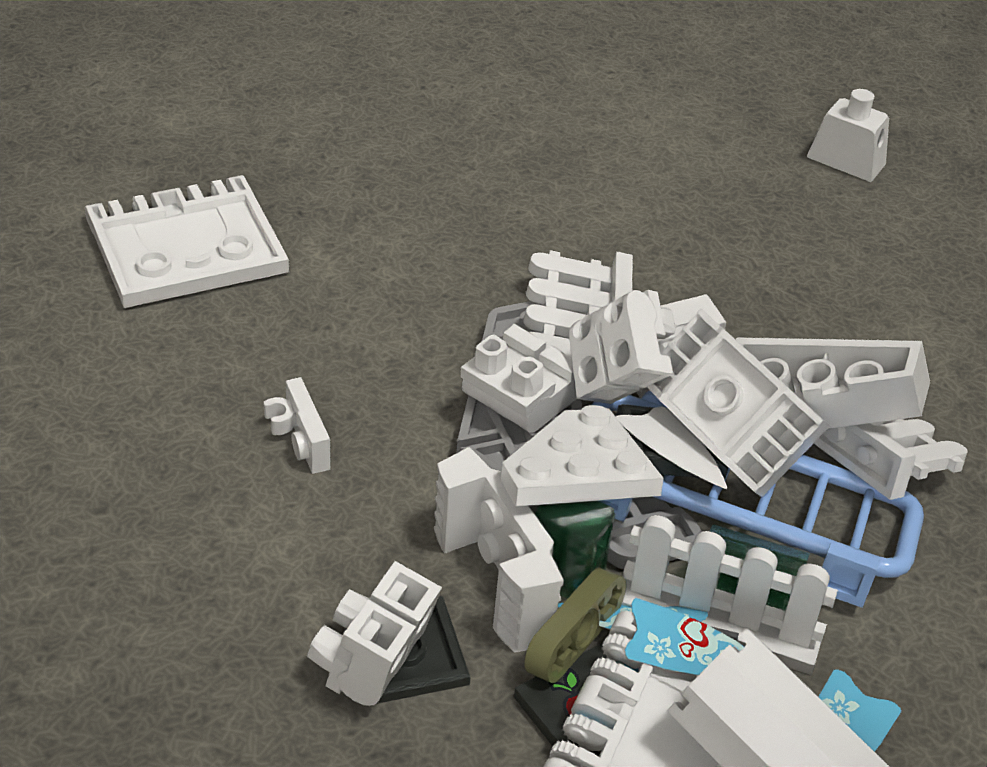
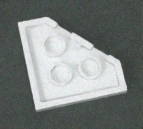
(580, 460)

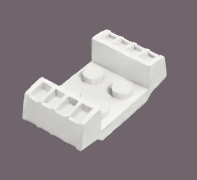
(735, 404)
(479, 509)

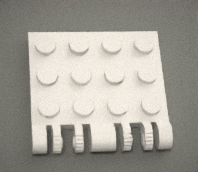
(186, 244)
(628, 714)

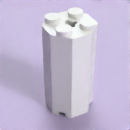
(760, 714)

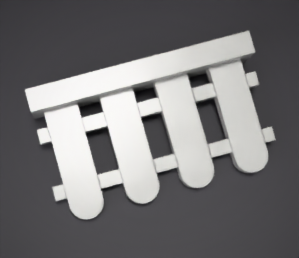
(598, 288)
(891, 452)
(789, 634)

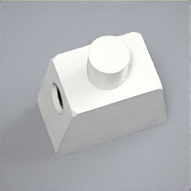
(853, 137)

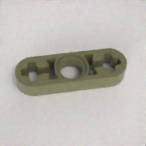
(574, 625)

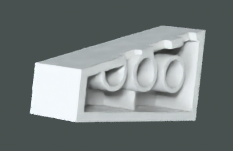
(849, 378)

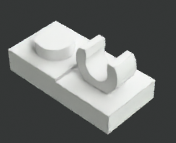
(298, 411)

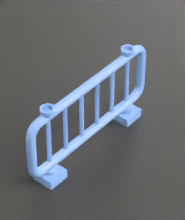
(848, 566)

